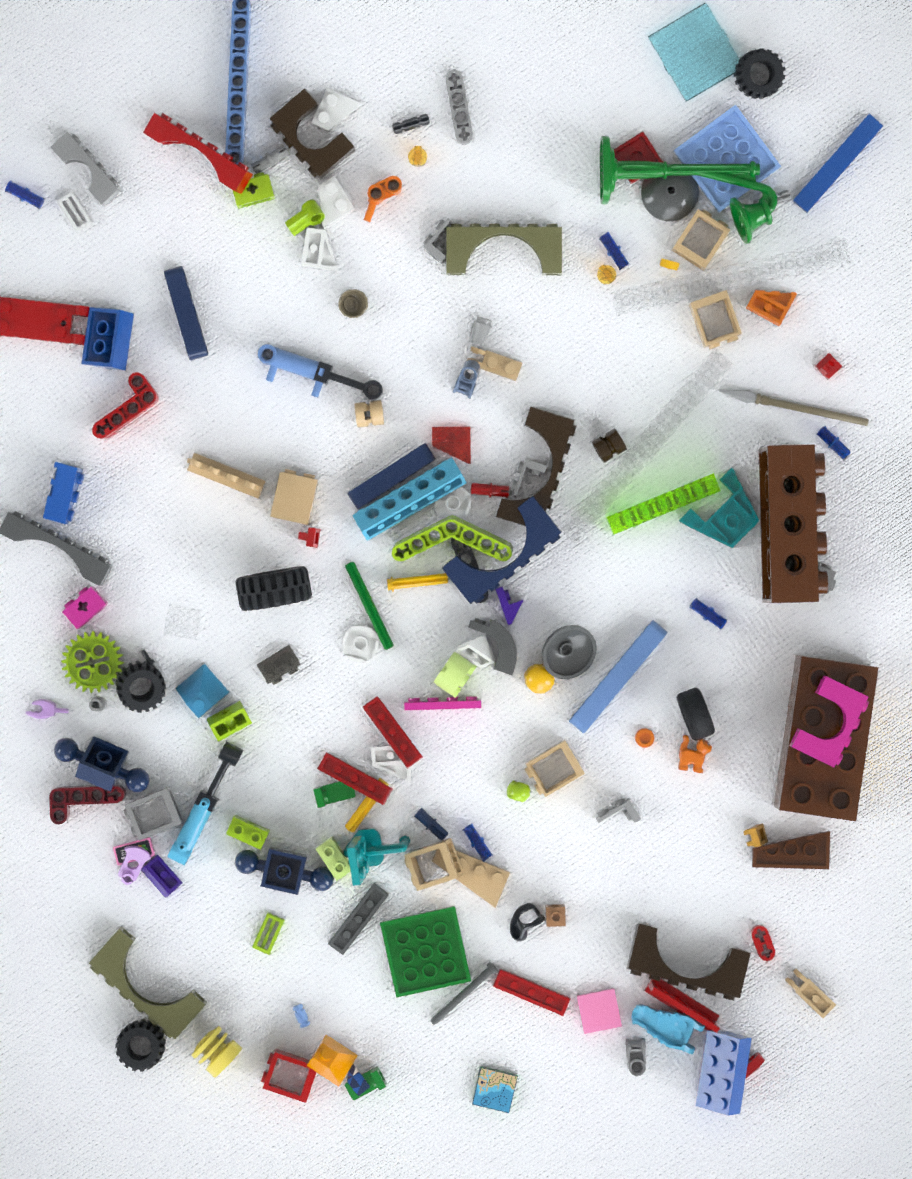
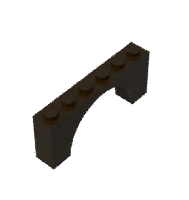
(556, 433)
(725, 980)

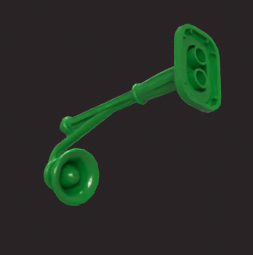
(745, 216)

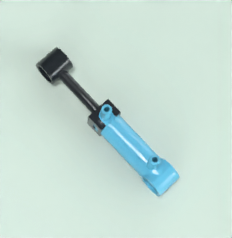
(203, 808)

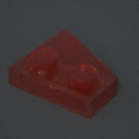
(453, 441)

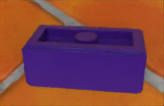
(161, 876)

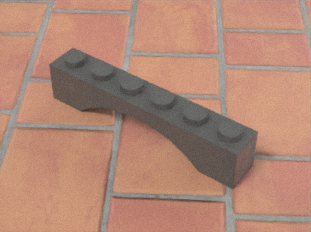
(90, 567)

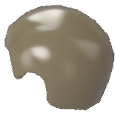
(353, 303)

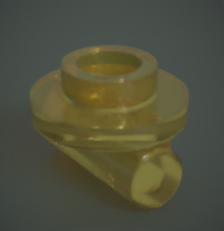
(417, 156)
(606, 274)

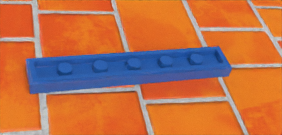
(837, 163)

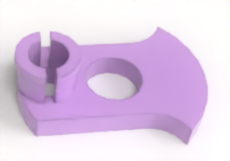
(133, 853)

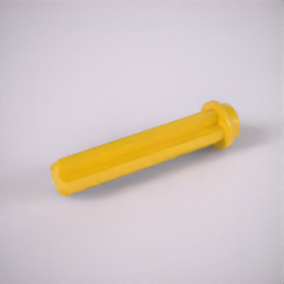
(417, 581)
(361, 812)

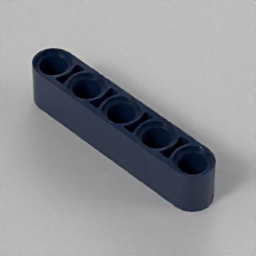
(186, 313)
(391, 476)

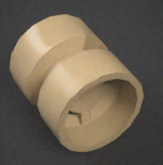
(376, 413)

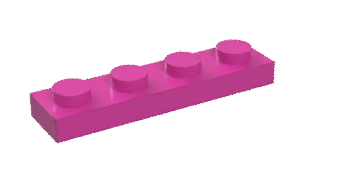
(434, 704)

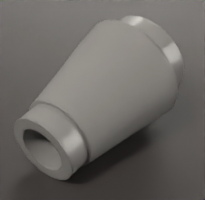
(480, 330)

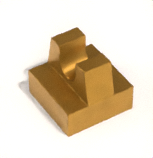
(757, 834)

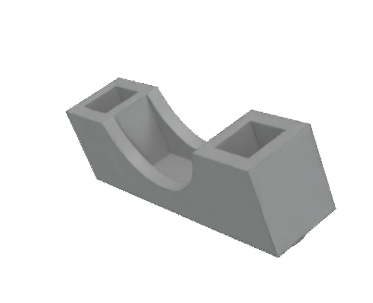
(101, 186)

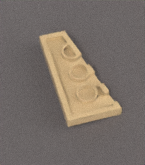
(478, 876)

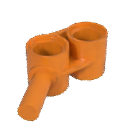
(386, 193)

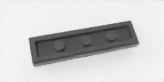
(358, 918)

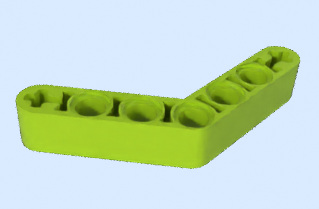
(458, 534)

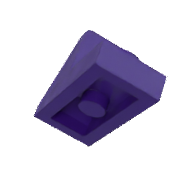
(509, 610)

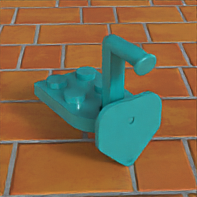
(367, 851)

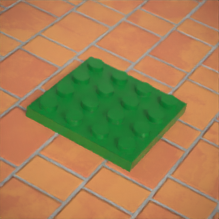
(425, 951)

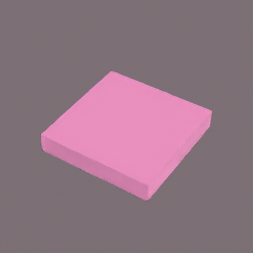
(599, 1010)

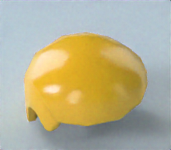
(538, 679)

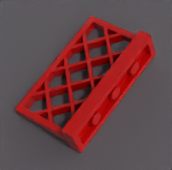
(683, 1003)

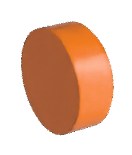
(644, 737)

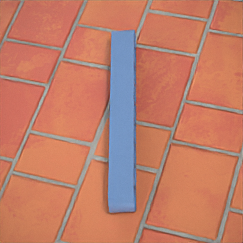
(238, 72)

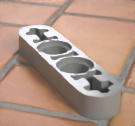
(459, 107)

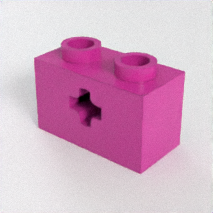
(81, 617)

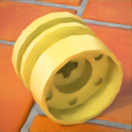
(216, 1051)

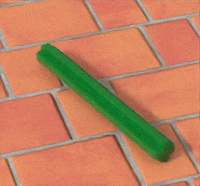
(369, 605)

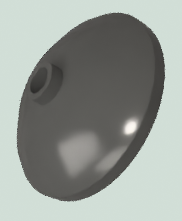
(670, 206)
(574, 658)

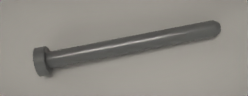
(464, 993)

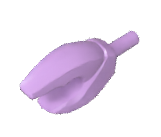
(48, 709)

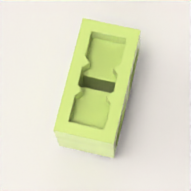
(334, 858)

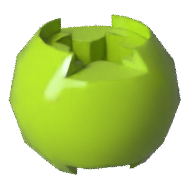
(518, 791)

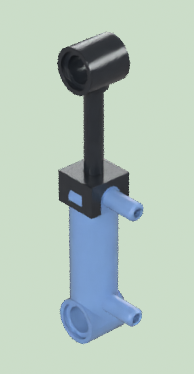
(311, 369)

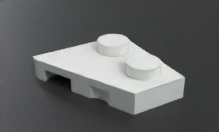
(387, 760)

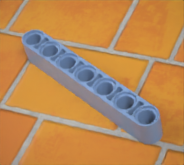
(618, 676)

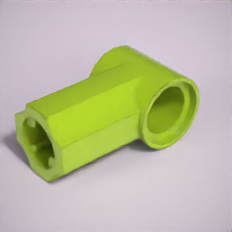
(309, 215)

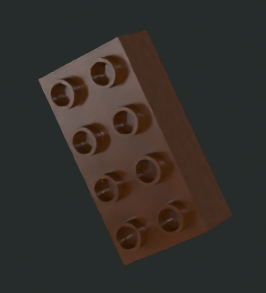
(803, 781)

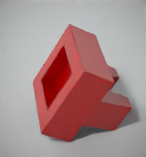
(828, 366)
(311, 537)

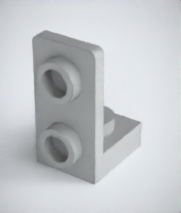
(436, 251)
(535, 468)
(630, 811)

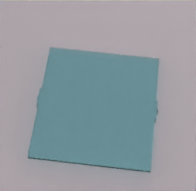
(695, 51)

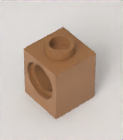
(555, 915)

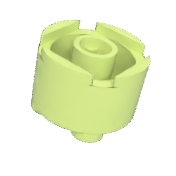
(454, 674)

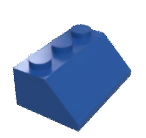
(107, 338)

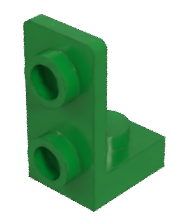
(332, 793)
(374, 1078)

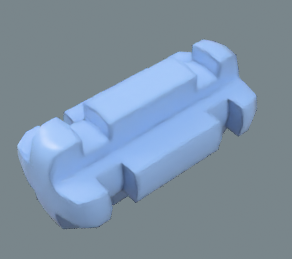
(301, 1015)

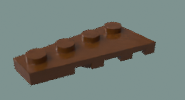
(795, 853)

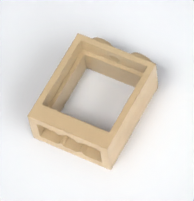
(689, 255)
(707, 301)
(572, 760)
(450, 859)

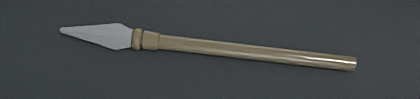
(750, 397)

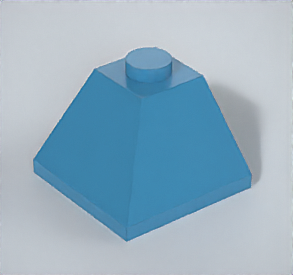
(201, 691)

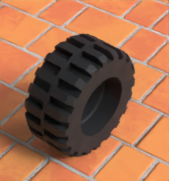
(273, 588)

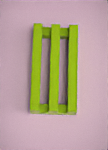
(275, 918)

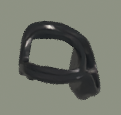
(518, 929)

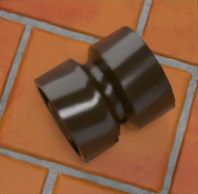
(609, 445)

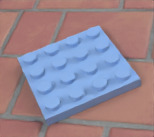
(726, 141)

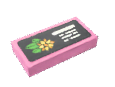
(120, 853)

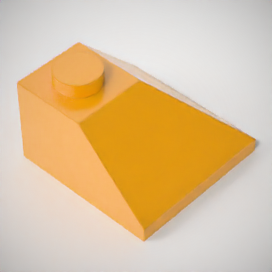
(332, 1060)

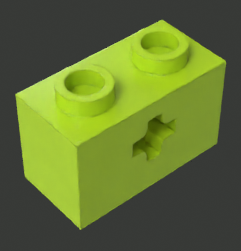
(262, 194)
(229, 721)
(248, 832)

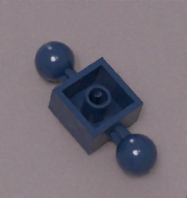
(101, 764)
(248, 862)

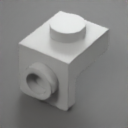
(831, 574)

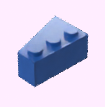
(63, 493)

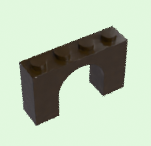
(320, 160)

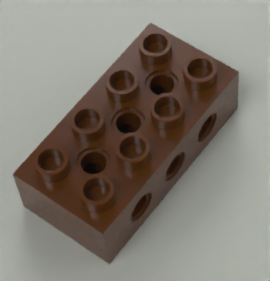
(802, 506)

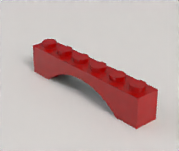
(228, 172)

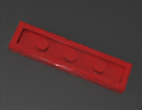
(392, 732)
(355, 778)
(531, 992)

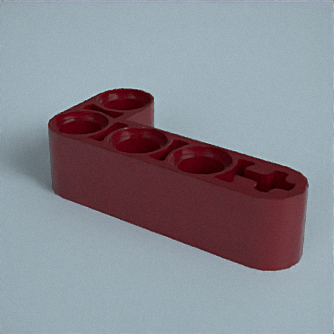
(88, 798)

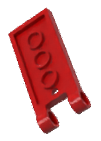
(40, 320)

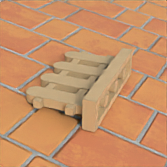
(226, 475)

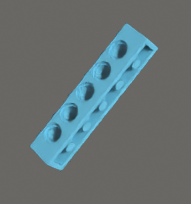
(418, 499)

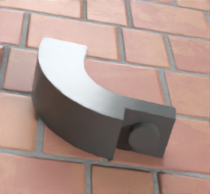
(507, 650)

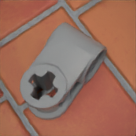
(636, 1053)

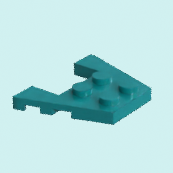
(731, 520)

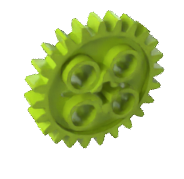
(88, 645)

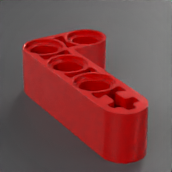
(123, 409)

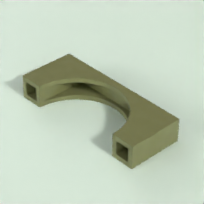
(543, 240)
(112, 965)

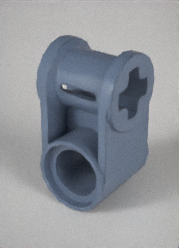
(466, 381)

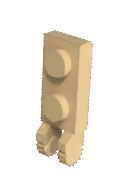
(498, 364)
(812, 994)

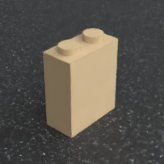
(294, 497)

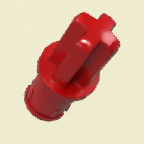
(489, 490)

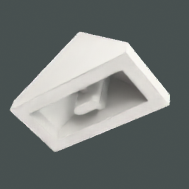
(477, 651)

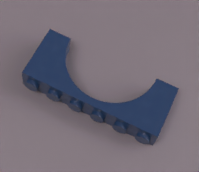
(539, 532)

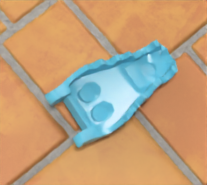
(670, 1028)

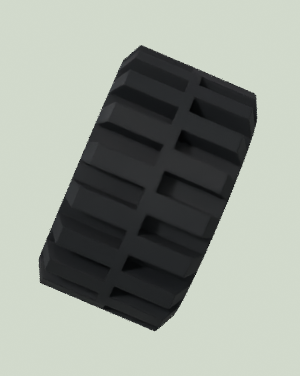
(775, 69)
(145, 701)
(134, 1060)

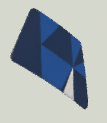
(357, 1081)

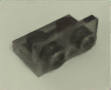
(279, 664)

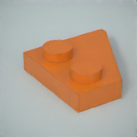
(771, 305)

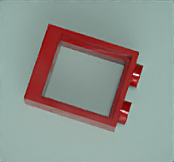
(282, 1091)

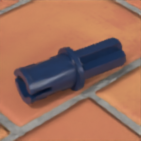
(431, 824)

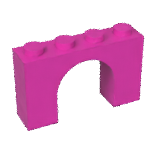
(851, 704)

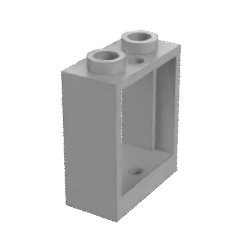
(171, 806)

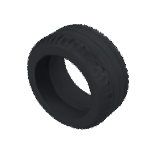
(695, 714)

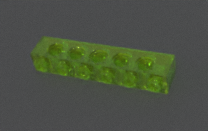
(663, 504)

